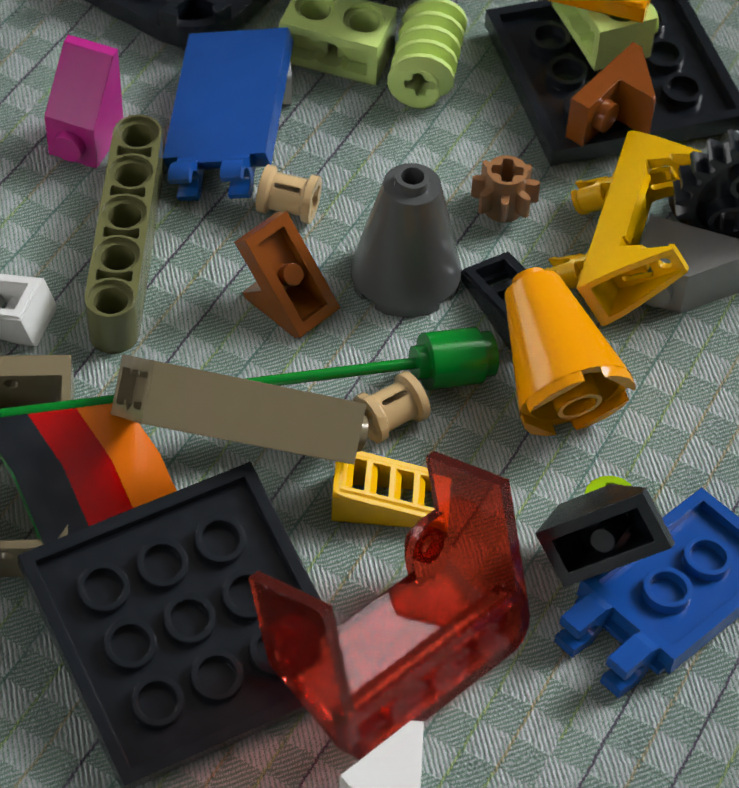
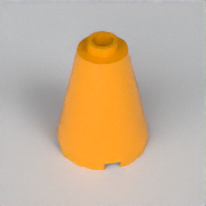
(560, 357)

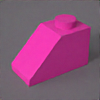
(84, 102)

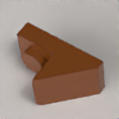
(616, 93)
(286, 276)

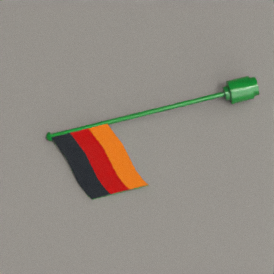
(89, 465)

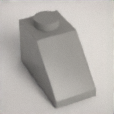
(711, 263)

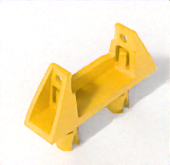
(615, 248)

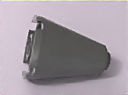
(408, 246)

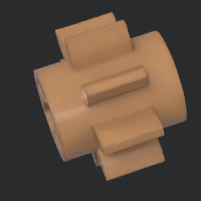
(505, 188)

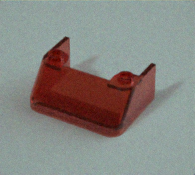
(420, 638)

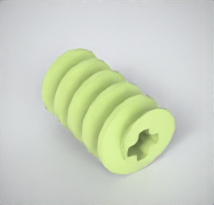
(427, 52)

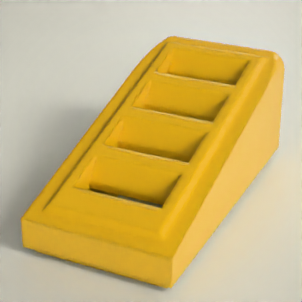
(371, 508)

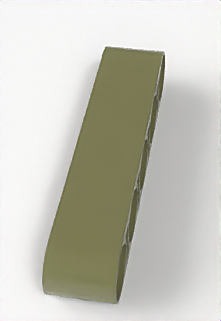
(125, 234)

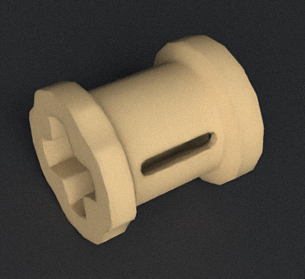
(288, 193)
(394, 406)

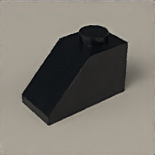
(603, 532)

